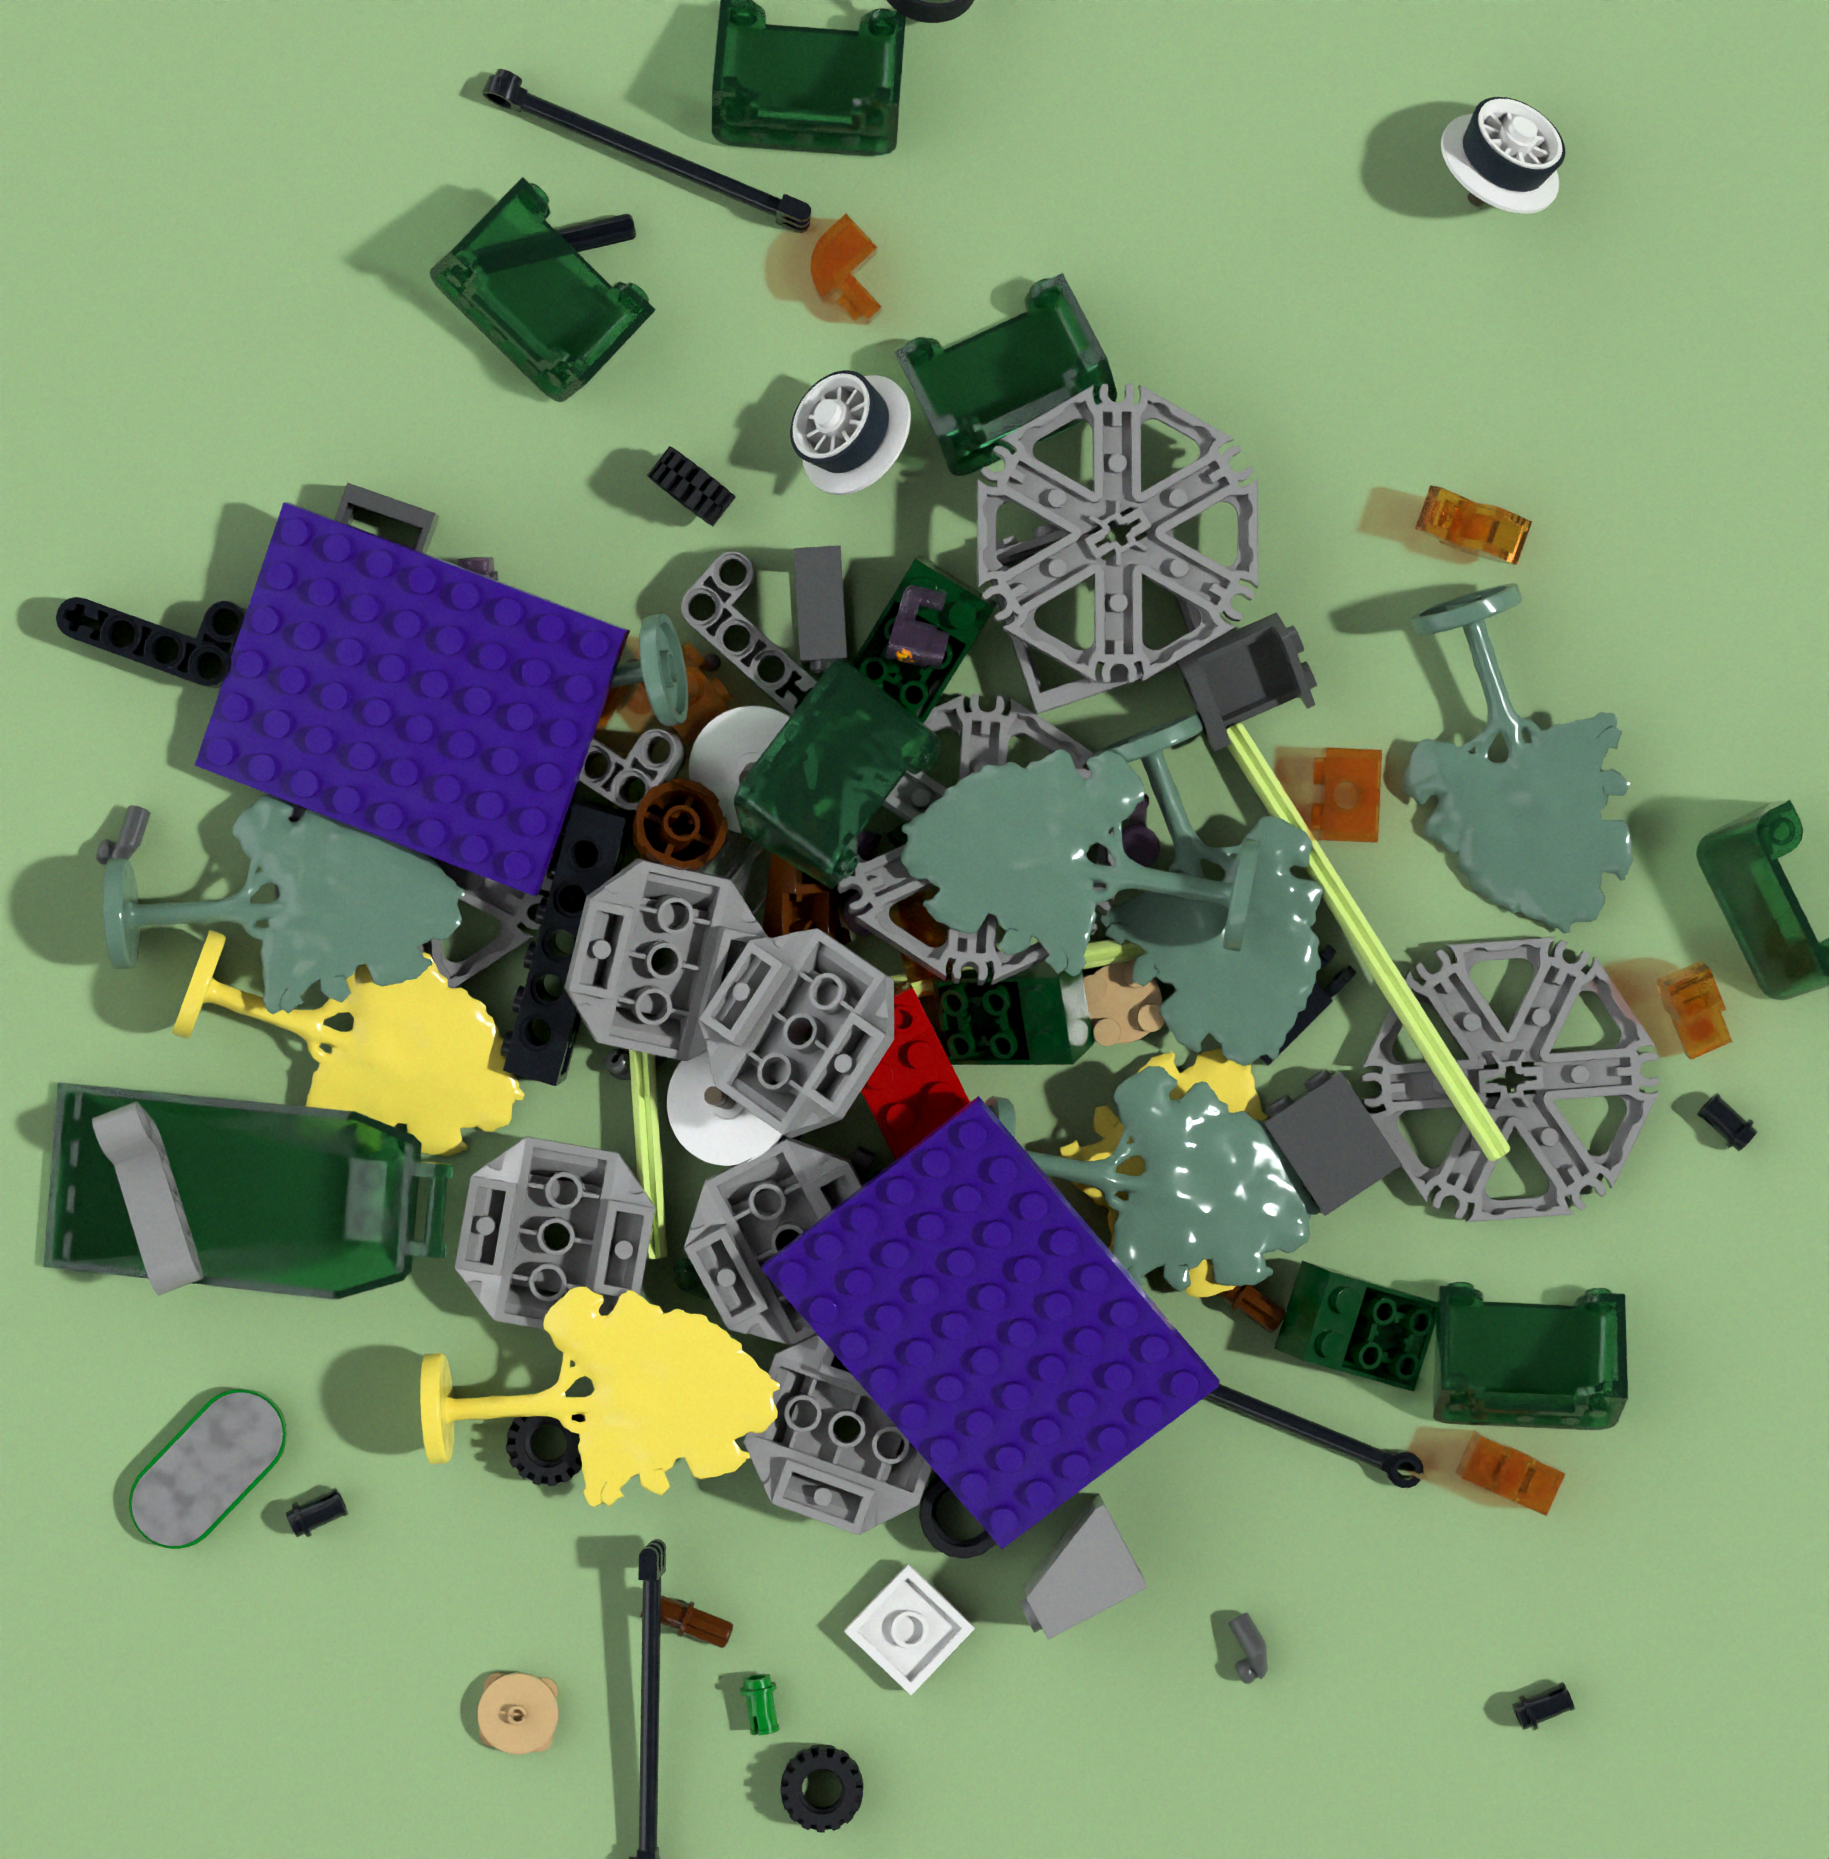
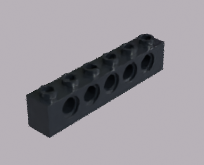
(524, 1052)

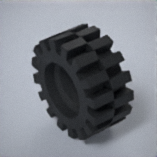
(691, 486)
(532, 1466)

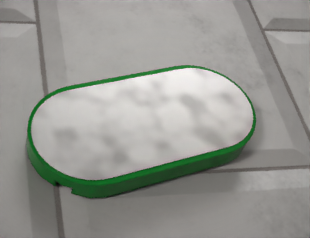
(208, 1468)

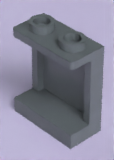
(1246, 676)
(1330, 1140)

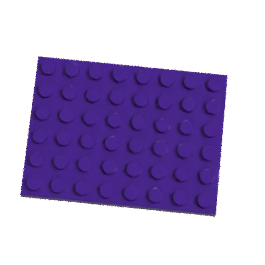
(411, 698)
(990, 1323)

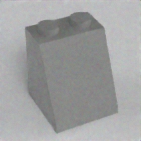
(1081, 1573)

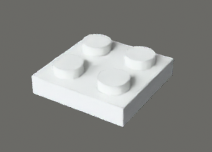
(909, 1628)

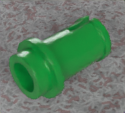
(760, 1704)

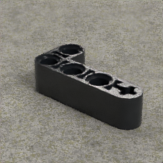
(150, 635)

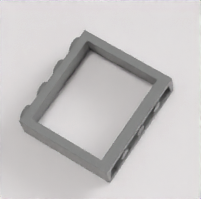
(1010, 551)

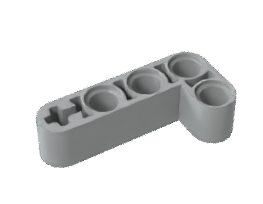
(727, 617)
(637, 765)
(151, 1196)

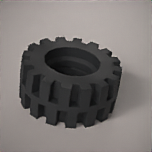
(821, 1759)

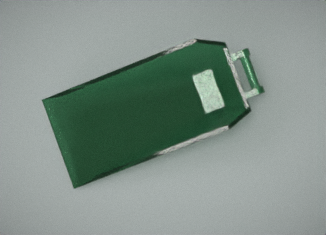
(267, 1188)

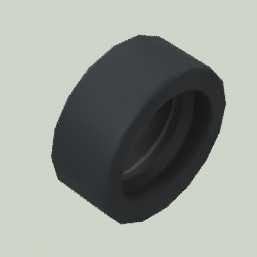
(935, 1535)

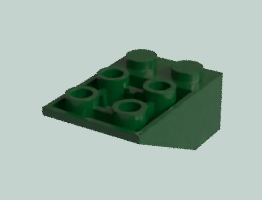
(961, 616)
(1017, 1021)
(1357, 1326)

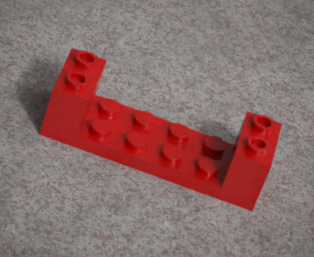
(914, 1081)

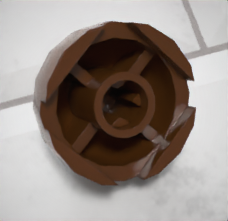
(679, 825)

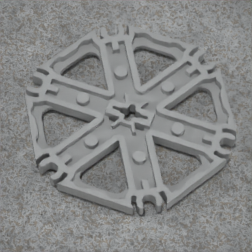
(1115, 490)
(887, 880)
(1526, 1040)

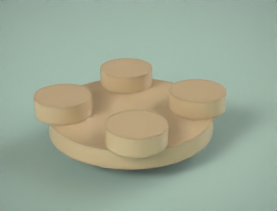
(1121, 1008)
(518, 1712)

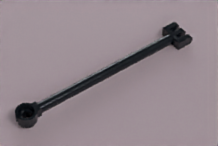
(506, 92)
(1320, 1434)
(651, 1568)

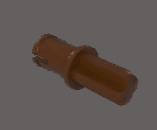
(1254, 1306)
(694, 1622)

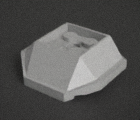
(620, 930)
(761, 1021)
(541, 1184)
(740, 1226)
(813, 1469)

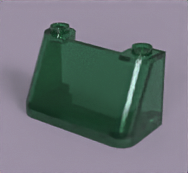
(807, 83)
(538, 294)
(1005, 376)
(831, 773)
(1760, 903)
(1530, 1361)

